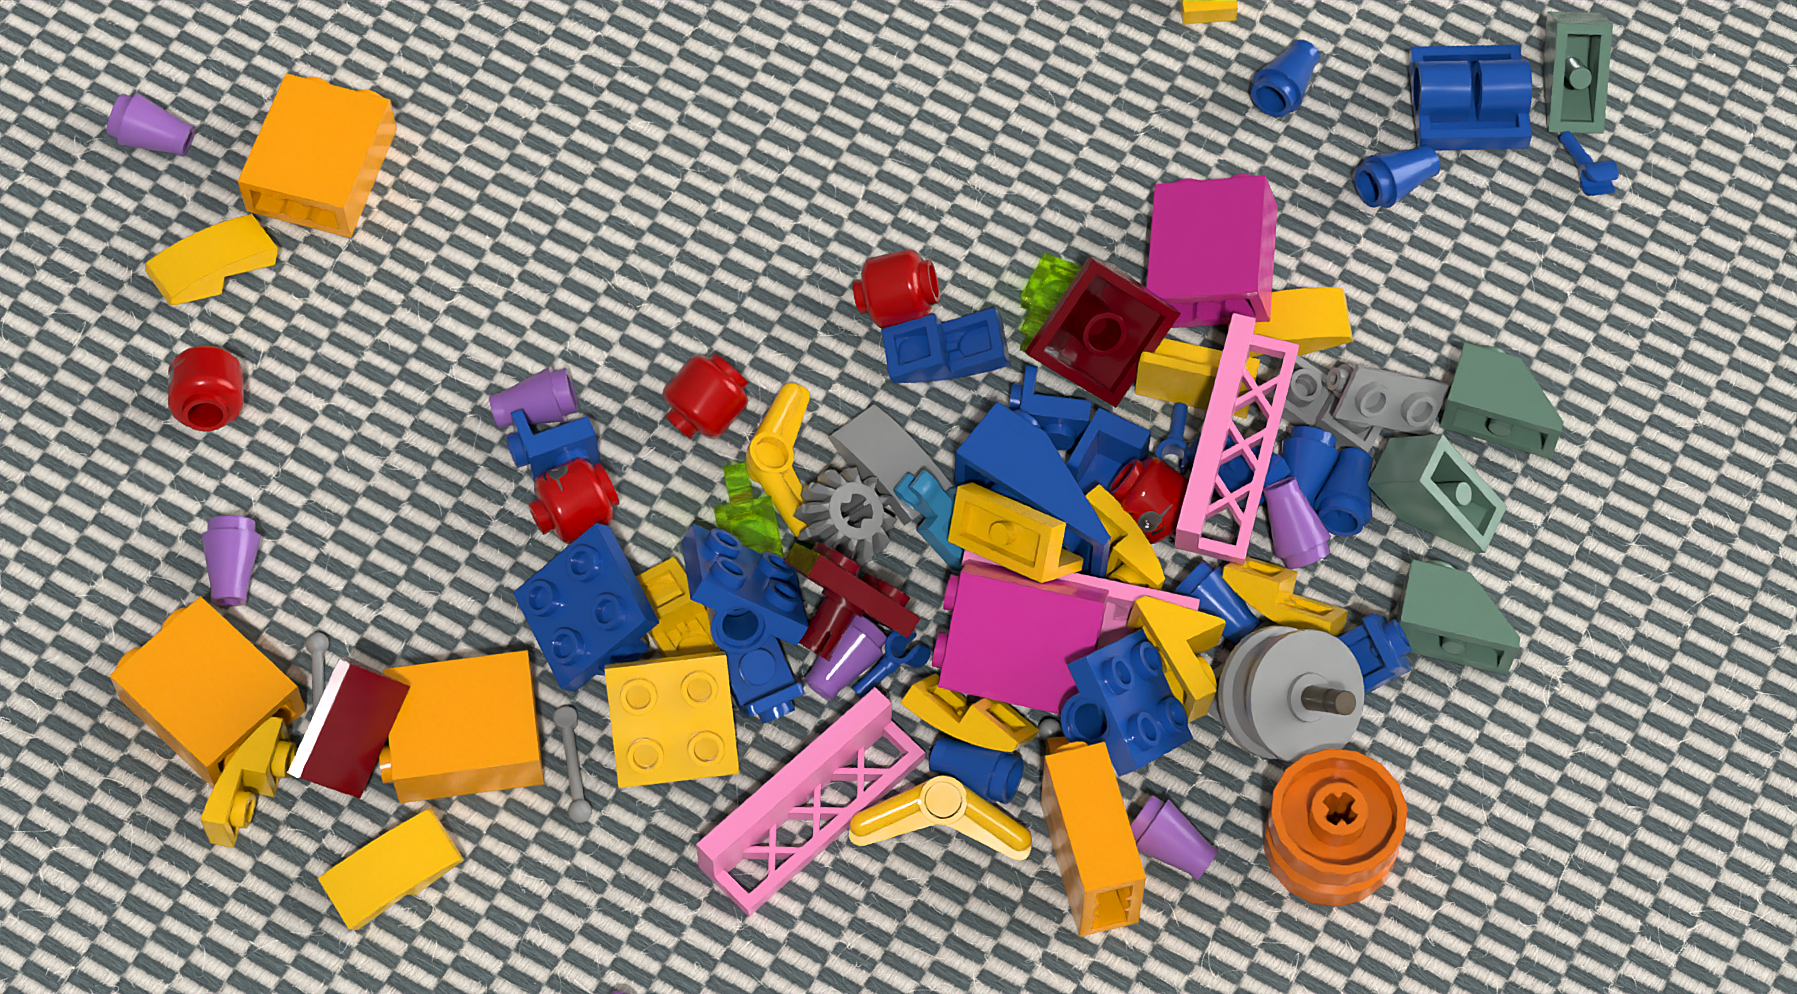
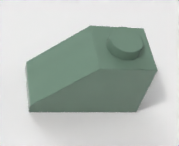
(1576, 71)
(1500, 403)
(1437, 491)
(1454, 618)

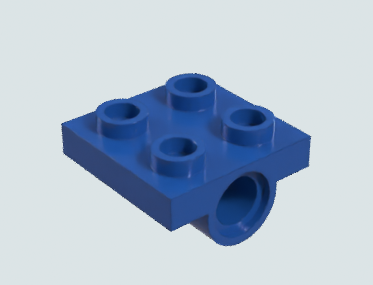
(1471, 97)
(743, 591)
(587, 609)
(1125, 704)

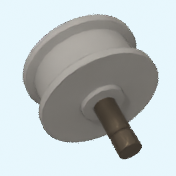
(1290, 693)

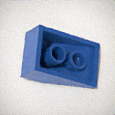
(1020, 462)

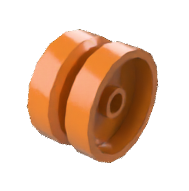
(1334, 827)

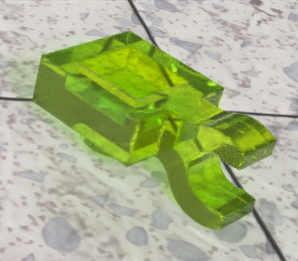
(1044, 292)
(748, 518)

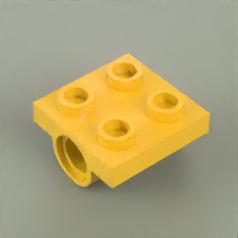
(671, 719)

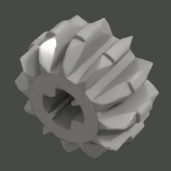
(860, 506)

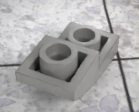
(1313, 405)
(884, 451)

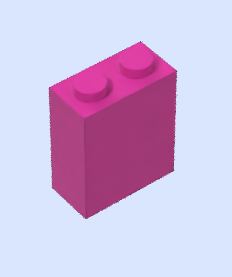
(1213, 248)
(1016, 635)

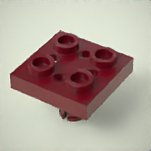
(846, 598)

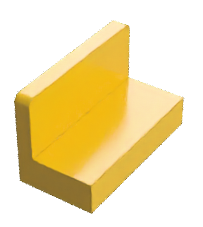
(1184, 374)
(1011, 534)

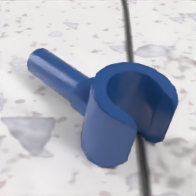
(1594, 176)
(1175, 440)
(894, 658)

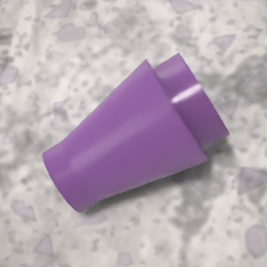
(145, 125)
(542, 397)
(1295, 526)
(230, 556)
(852, 656)
(1170, 838)

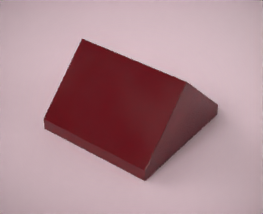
(1102, 330)
(349, 728)

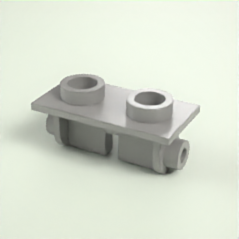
(1386, 398)

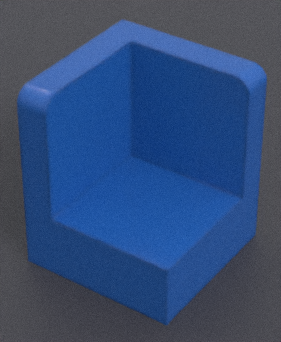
(1106, 449)

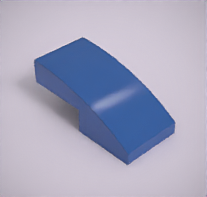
(948, 350)

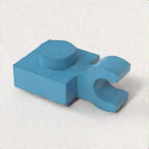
(928, 498)

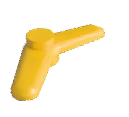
(772, 454)
(946, 803)

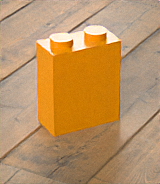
(317, 154)
(204, 688)
(464, 728)
(1092, 838)

